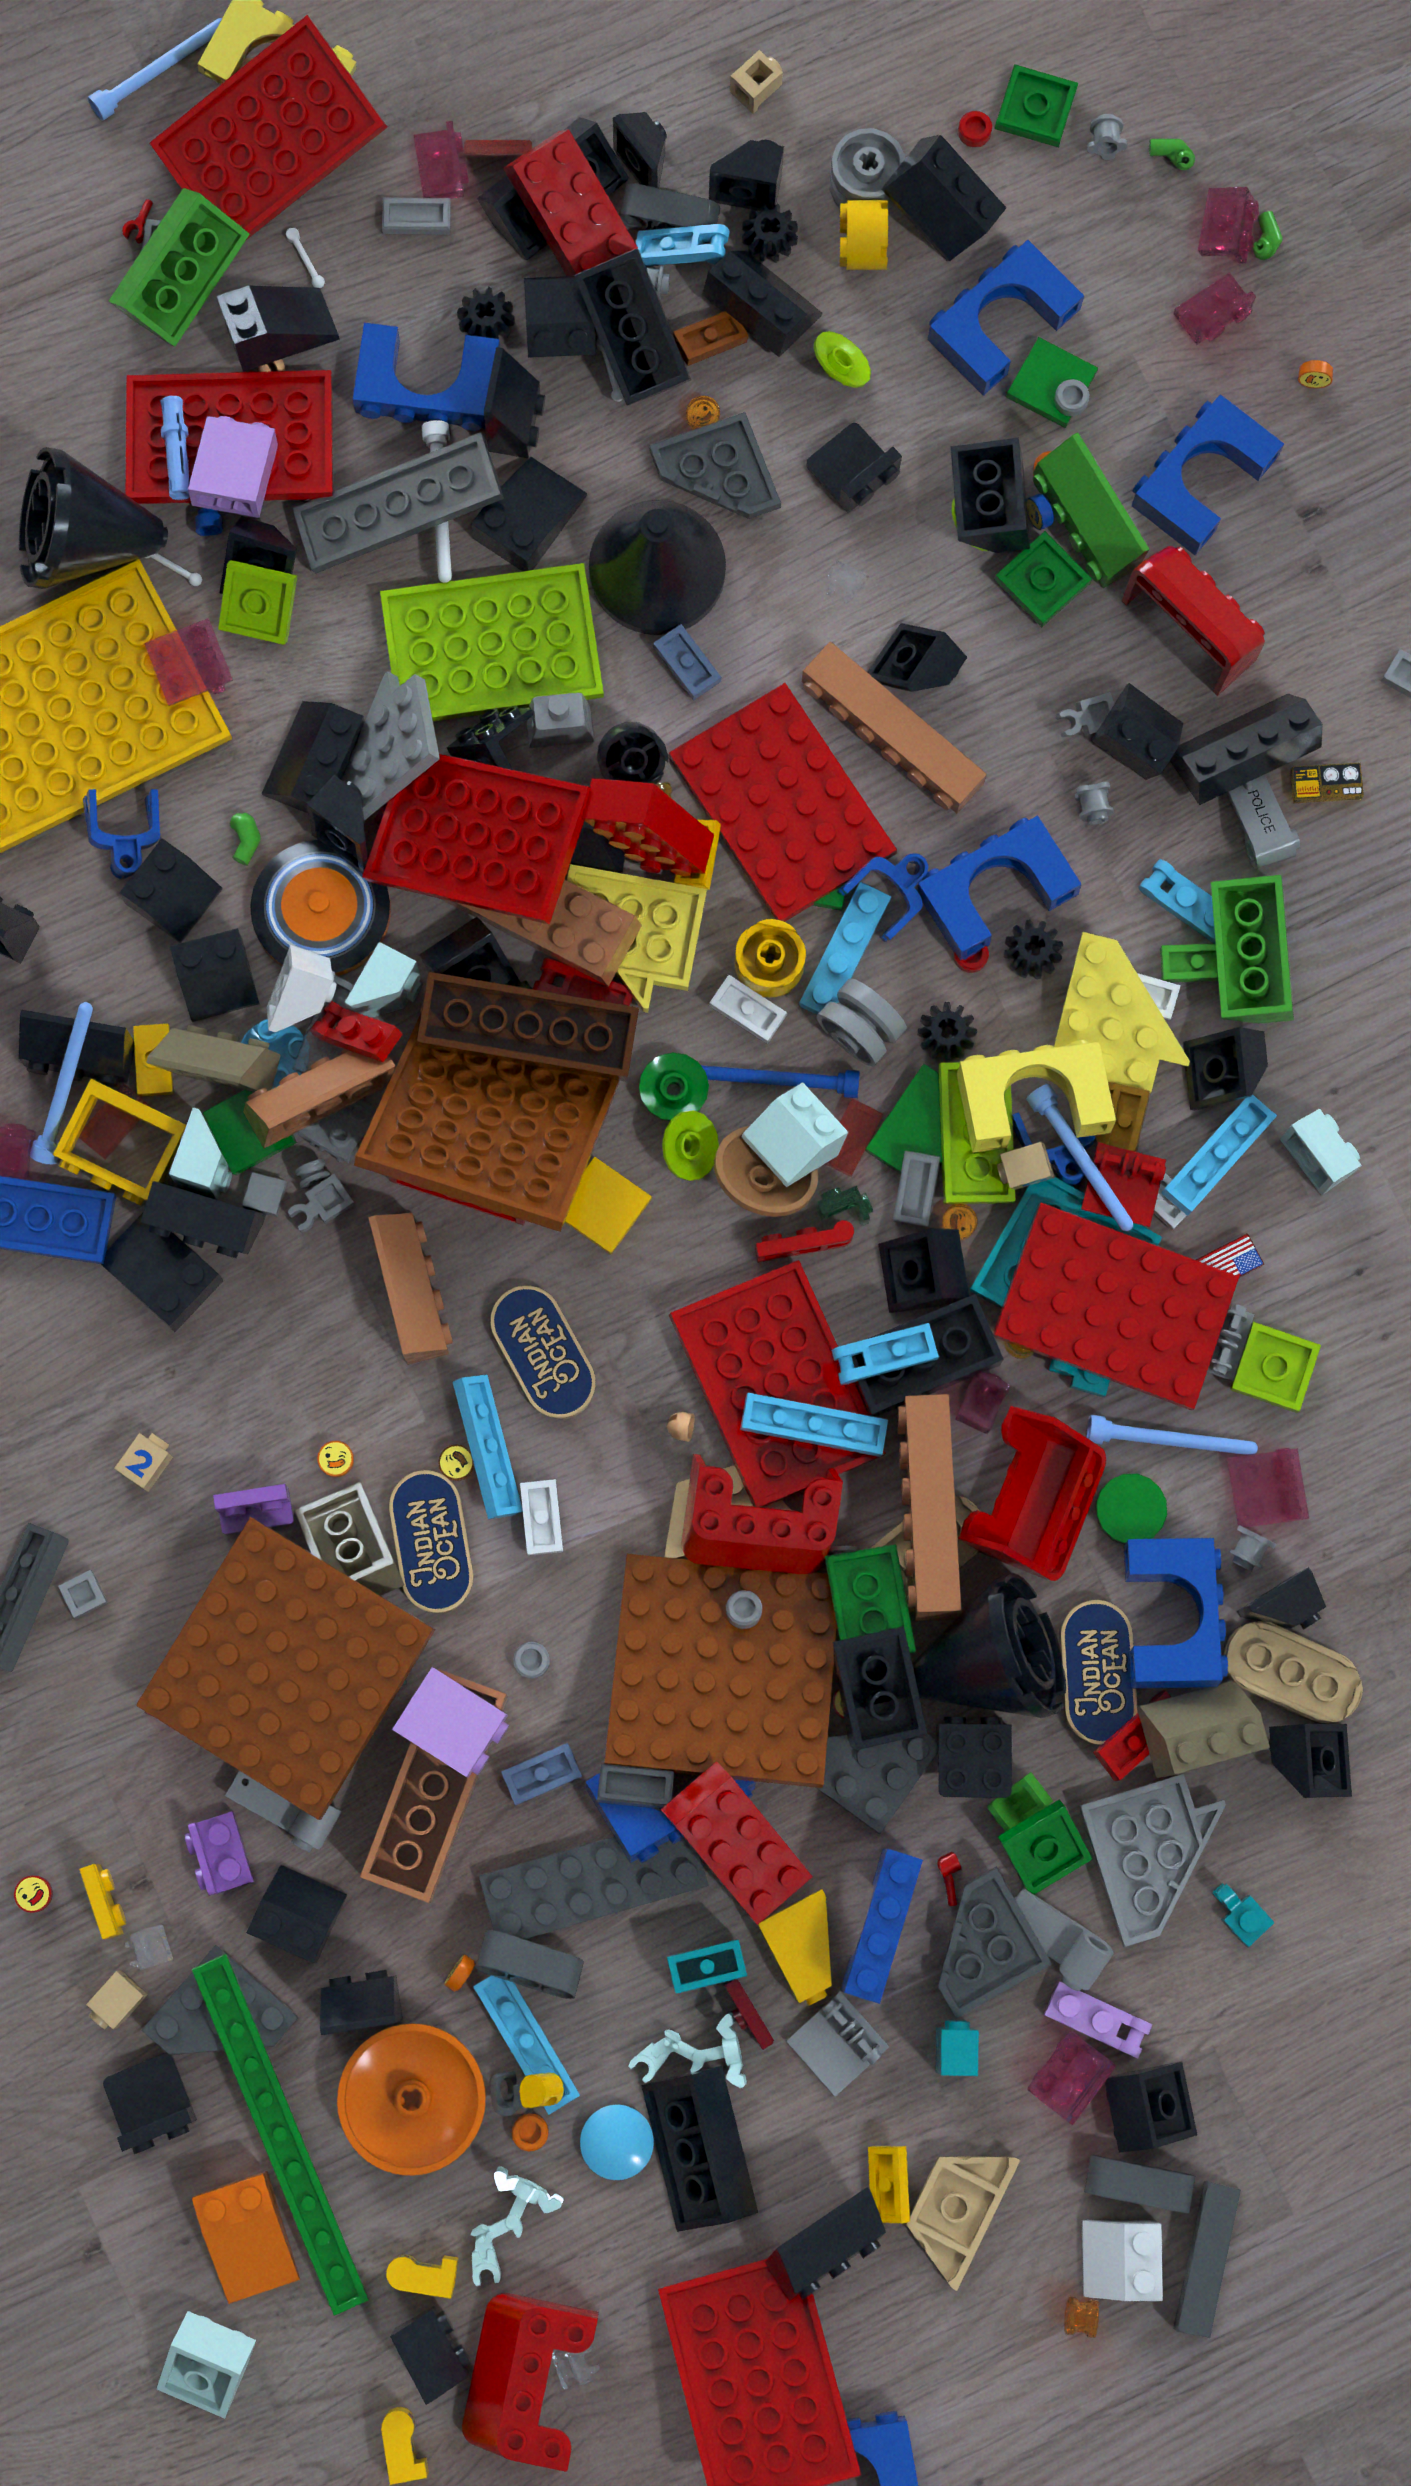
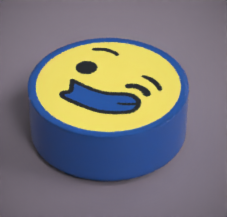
(1039, 511)

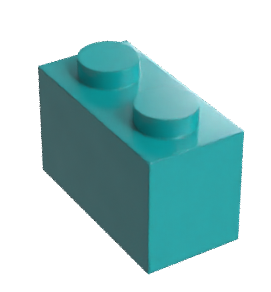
(707, 1966)
(957, 2049)

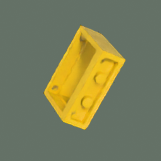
(101, 1176)

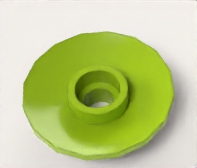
(842, 359)
(690, 1145)

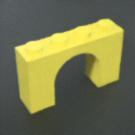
(242, 30)
(1073, 1068)

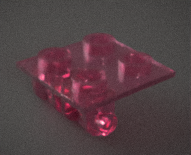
(189, 662)
(1268, 1488)

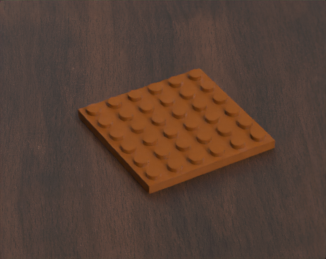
(487, 1131)
(285, 1668)
(711, 1692)

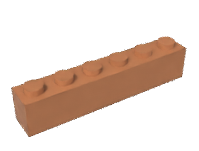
(893, 728)

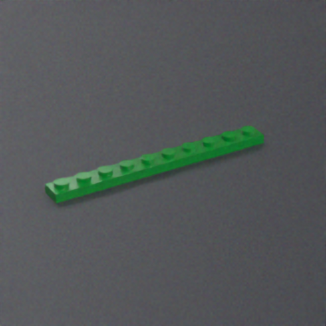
(280, 2134)

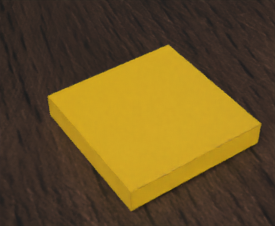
(605, 1206)

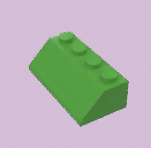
(179, 266)
(1090, 511)
(1252, 950)

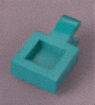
(1081, 1379)
(1245, 1916)

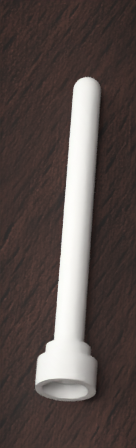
(436, 437)

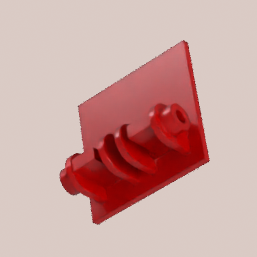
(1133, 1179)

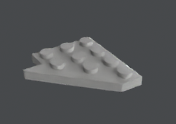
(394, 742)
(1147, 1850)

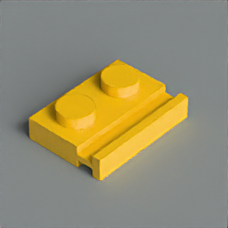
(98, 1887)

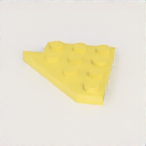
(669, 930)
(1114, 1008)

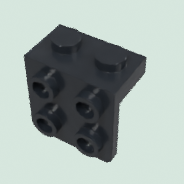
(854, 466)
(481, 741)
(974, 1758)
(149, 2103)

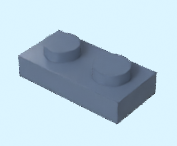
(687, 662)
(541, 1774)

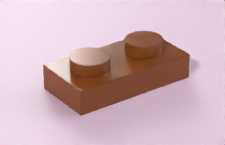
(709, 337)

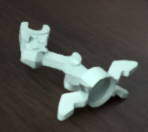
(656, 2054)
(526, 2191)

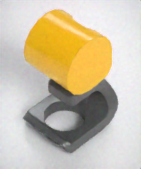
(533, 2092)

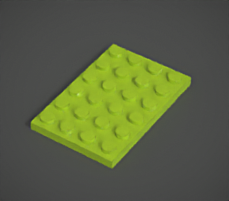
(495, 639)

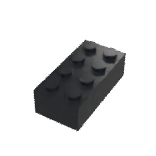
(963, 1349)

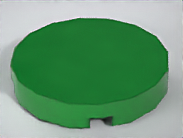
(1131, 1508)

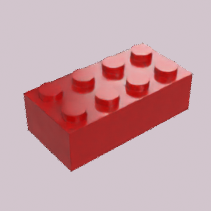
(569, 204)
(648, 826)
(736, 1842)

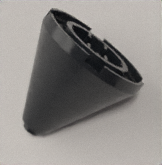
(80, 523)
(657, 567)
(996, 1655)

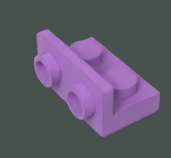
(266, 1504)
(219, 1854)

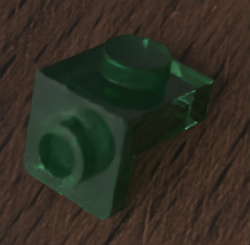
(838, 1201)

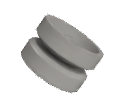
(864, 165)
(861, 1022)

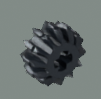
(769, 222)
(483, 306)
(1020, 942)
(961, 1032)

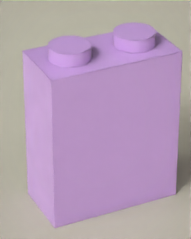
(233, 466)
(451, 1723)

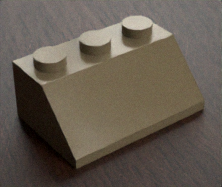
(216, 1058)
(1201, 1728)

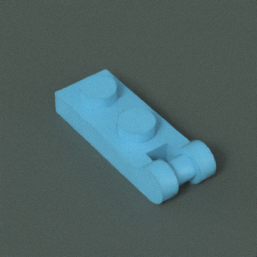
(683, 244)
(1183, 900)
(886, 1353)

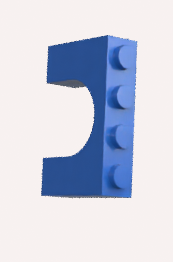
(1022, 276)
(381, 394)
(1220, 431)
(1025, 849)
(1193, 1567)
(641, 1828)
(883, 1925)
(887, 2447)

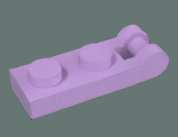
(1096, 2019)

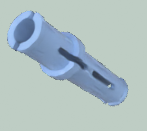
(175, 435)

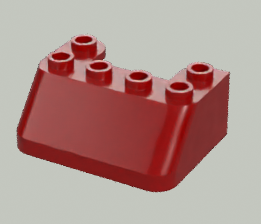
(1199, 610)
(1041, 1497)
(758, 1536)
(513, 2377)

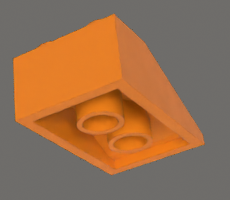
(246, 2237)

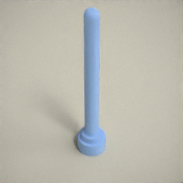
(106, 101)
(1044, 1101)
(45, 1145)
(1103, 1430)

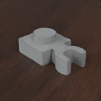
(1089, 714)
(326, 1200)

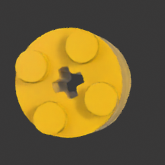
(866, 234)
(752, 949)

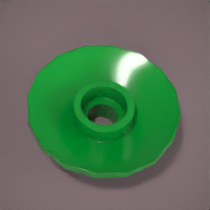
(669, 1070)

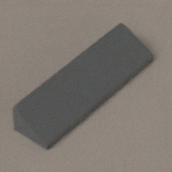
(26, 1588)
(1206, 2259)

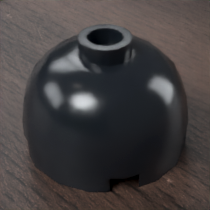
(632, 754)

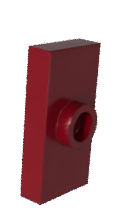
(747, 2015)

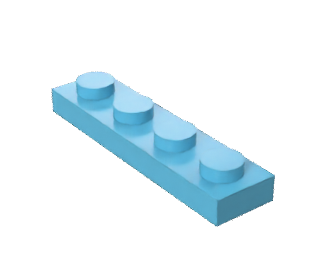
(845, 947)
(1218, 1154)
(814, 1424)
(487, 1446)
(523, 2034)

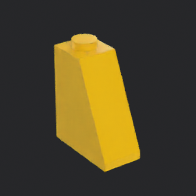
(801, 1946)

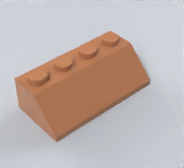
(315, 1094)
(409, 1286)

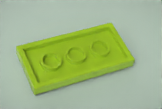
(968, 1175)

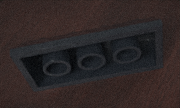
(510, 214)
(632, 327)
(1248, 747)
(699, 2149)

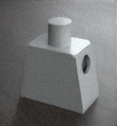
(560, 720)

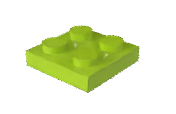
(257, 602)
(1275, 1367)

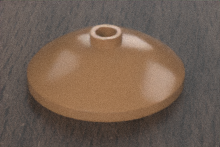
(752, 1182)

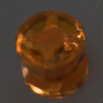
(1081, 2317)

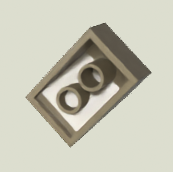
(349, 1538)

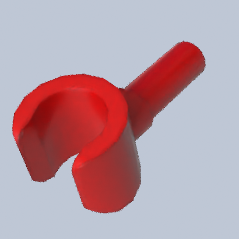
(138, 223)
(948, 1865)

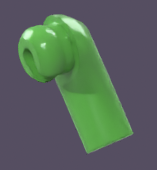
(1174, 150)
(1270, 239)
(249, 837)

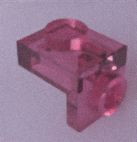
(982, 1401)

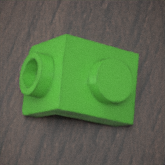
(1025, 1800)

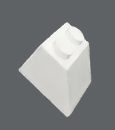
(300, 988)
(1122, 2260)

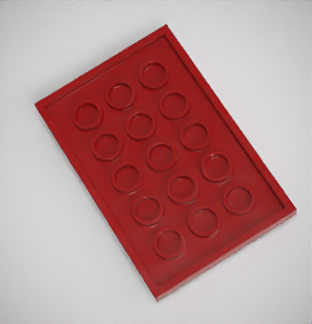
(271, 129)
(290, 401)
(781, 802)
(480, 837)
(1116, 1306)
(775, 1344)
(758, 2381)

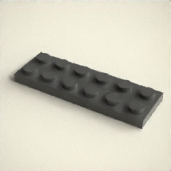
(398, 503)
(585, 1886)

